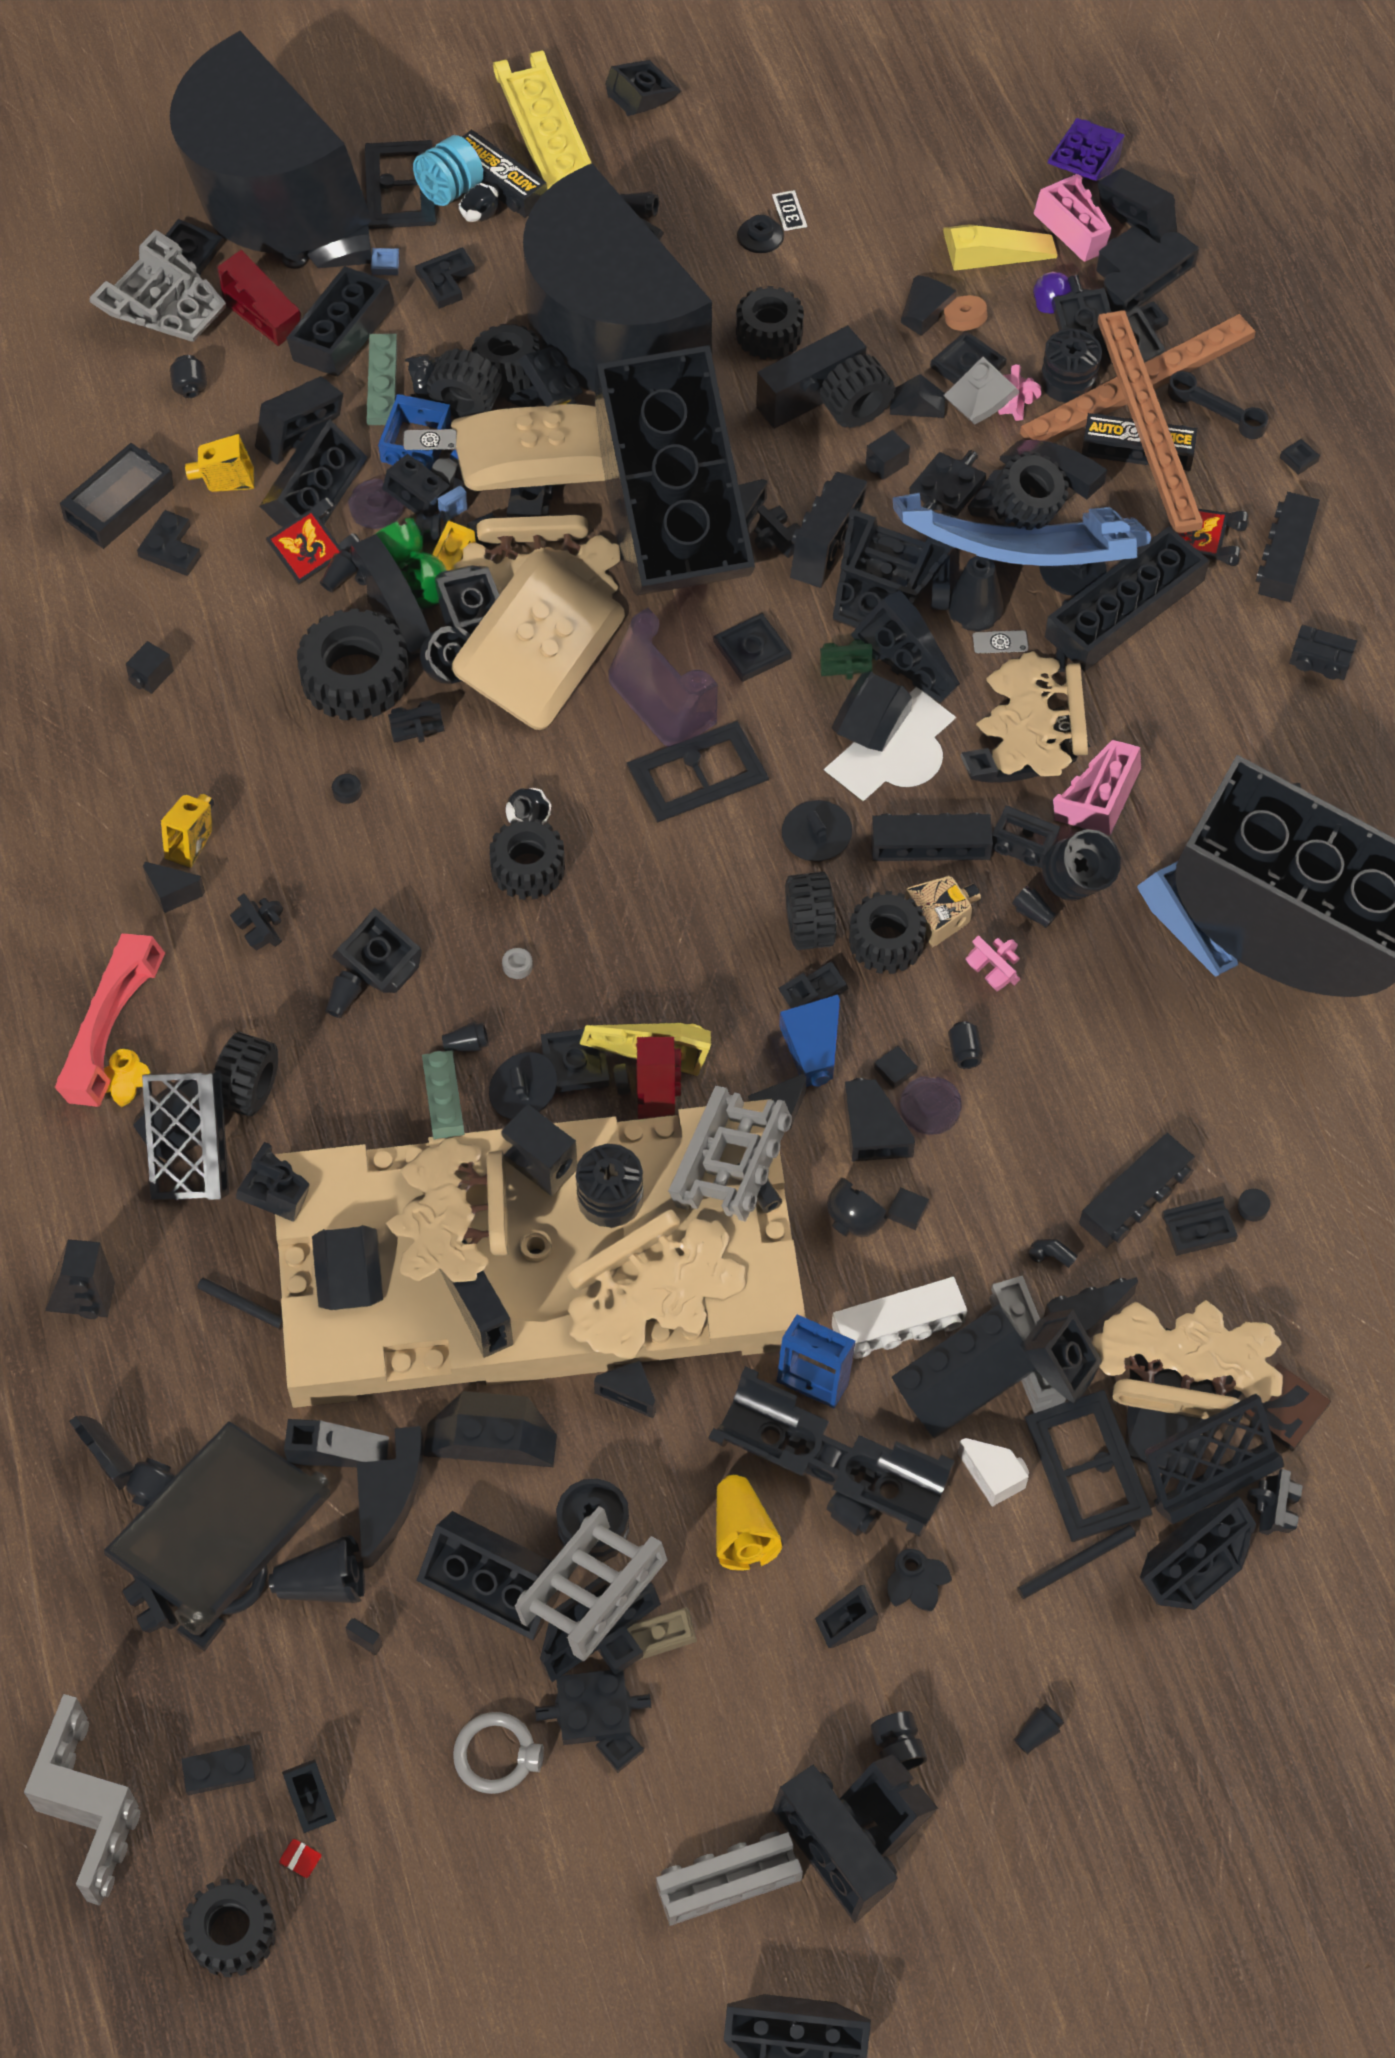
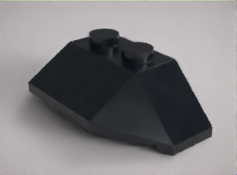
(491, 1430)
(1199, 1555)
(556, 1651)
(795, 2028)

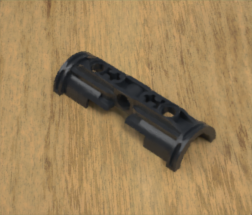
(766, 1407)

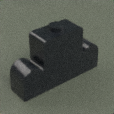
(1141, 268)

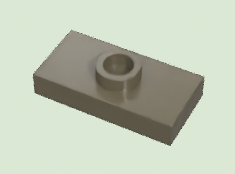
(664, 1632)

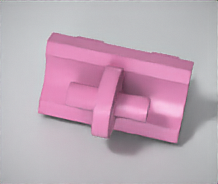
(1028, 393)
(983, 954)

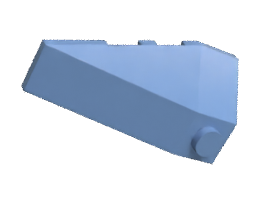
(1165, 903)

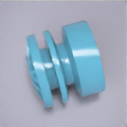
(448, 170)

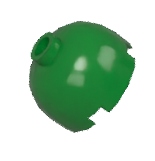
(401, 540)
(421, 577)

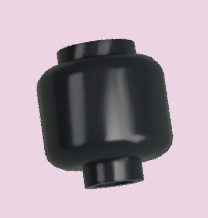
(188, 376)
(148, 1480)

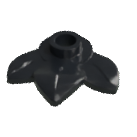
(917, 1585)

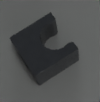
(540, 1150)

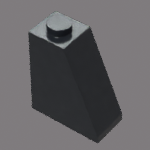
(874, 1123)

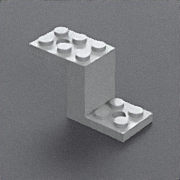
(82, 1800)

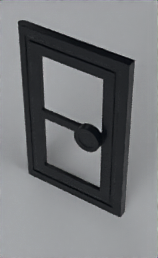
(374, 182)
(690, 753)
(1103, 1462)

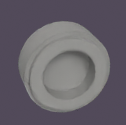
(517, 963)

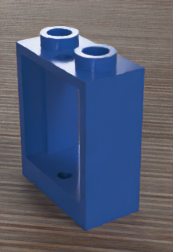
(409, 410)
(820, 1345)

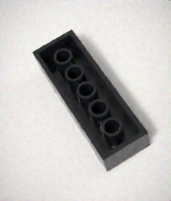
(1126, 598)

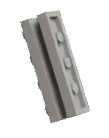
(1017, 1302)
(728, 1877)

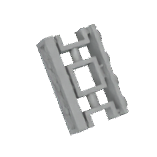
(709, 1143)

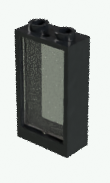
(117, 495)

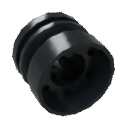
(1070, 364)
(1081, 865)
(611, 1200)

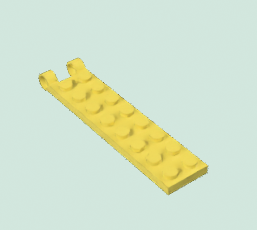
(543, 118)

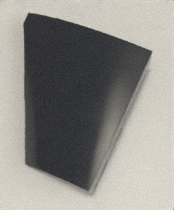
(925, 303)
(273, 1185)
(104, 1449)

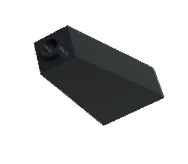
(482, 1313)

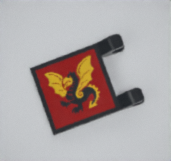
(1210, 537)
(307, 544)

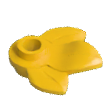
(127, 1078)

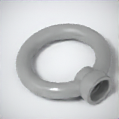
(529, 1755)

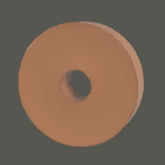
(966, 313)

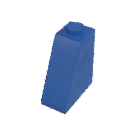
(812, 1037)

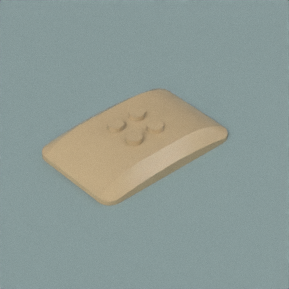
(529, 447)
(538, 640)

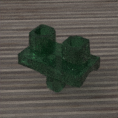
(845, 659)

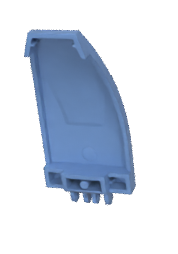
(1098, 538)

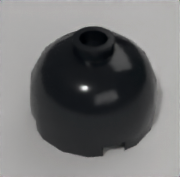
(440, 651)
(854, 1210)

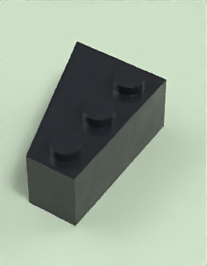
(1138, 203)

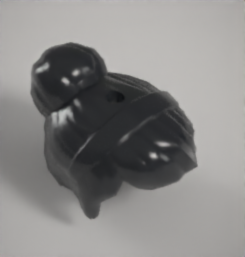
(420, 370)

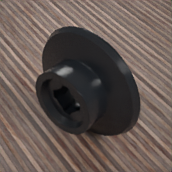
(760, 234)

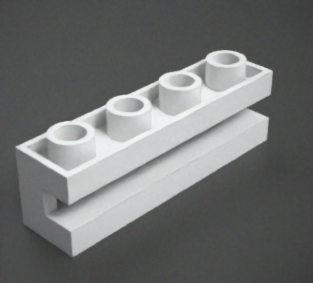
(902, 1317)

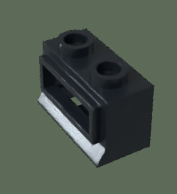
(1019, 847)

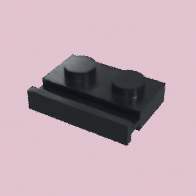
(1199, 1226)

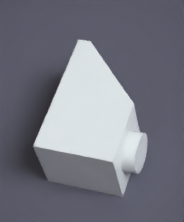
(994, 1469)

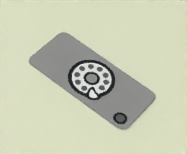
(429, 439)
(1000, 641)

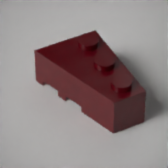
(257, 298)

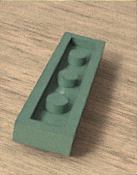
(381, 377)
(443, 1094)

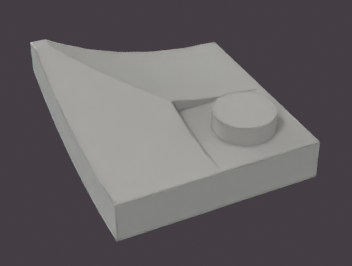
(981, 392)

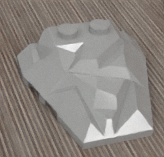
(162, 292)

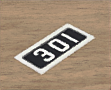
(789, 210)

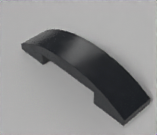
(982, 767)

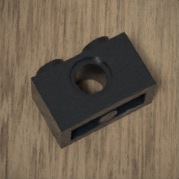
(529, 501)

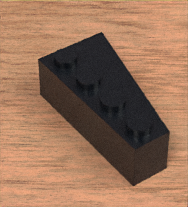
(825, 528)

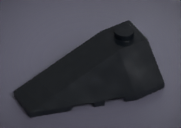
(907, 646)

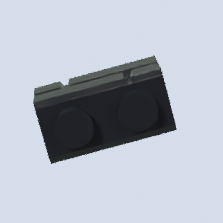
(1322, 652)

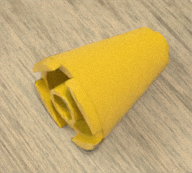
(743, 1526)

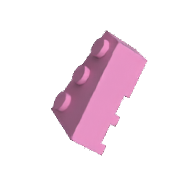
(1073, 217)
(1102, 790)

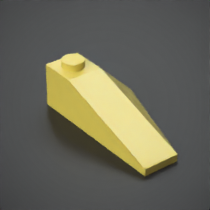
(989, 246)
(622, 1040)

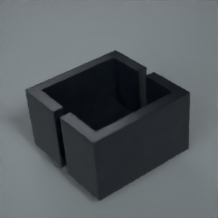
(891, 1801)

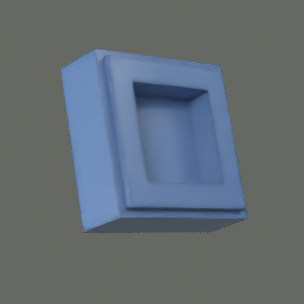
(385, 261)
(452, 503)

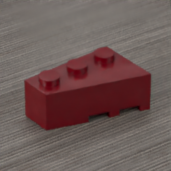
(657, 1076)

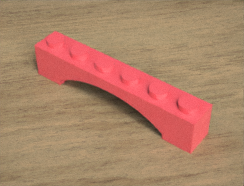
(131, 964)

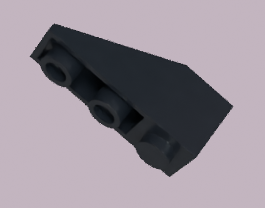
(1095, 1305)
(331, 1444)

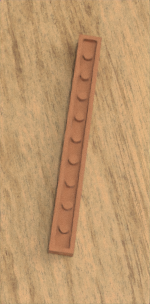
(1110, 396)
(1150, 422)

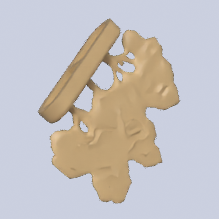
(1027, 719)
(664, 1288)

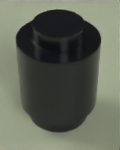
(965, 1045)
(852, 1514)

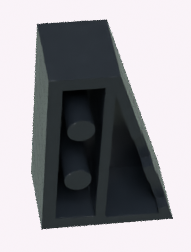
(290, 416)
(81, 1281)

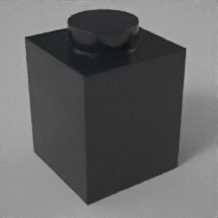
(887, 455)
(149, 667)

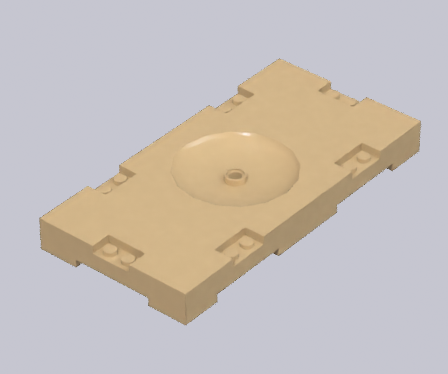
(417, 1328)

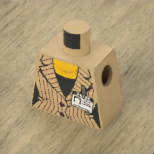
(944, 906)

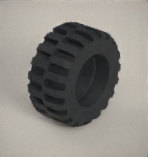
(347, 635)

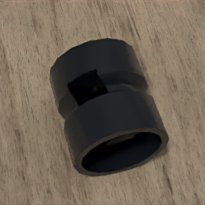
(897, 1737)

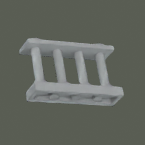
(604, 1609)

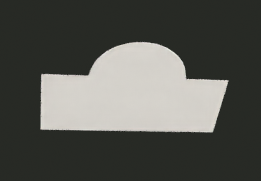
(907, 760)

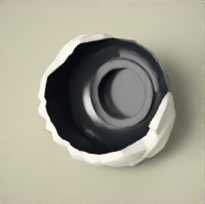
(479, 203)
(529, 804)

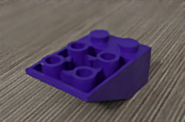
(1088, 150)

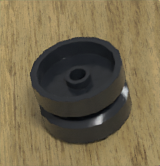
(581, 1501)

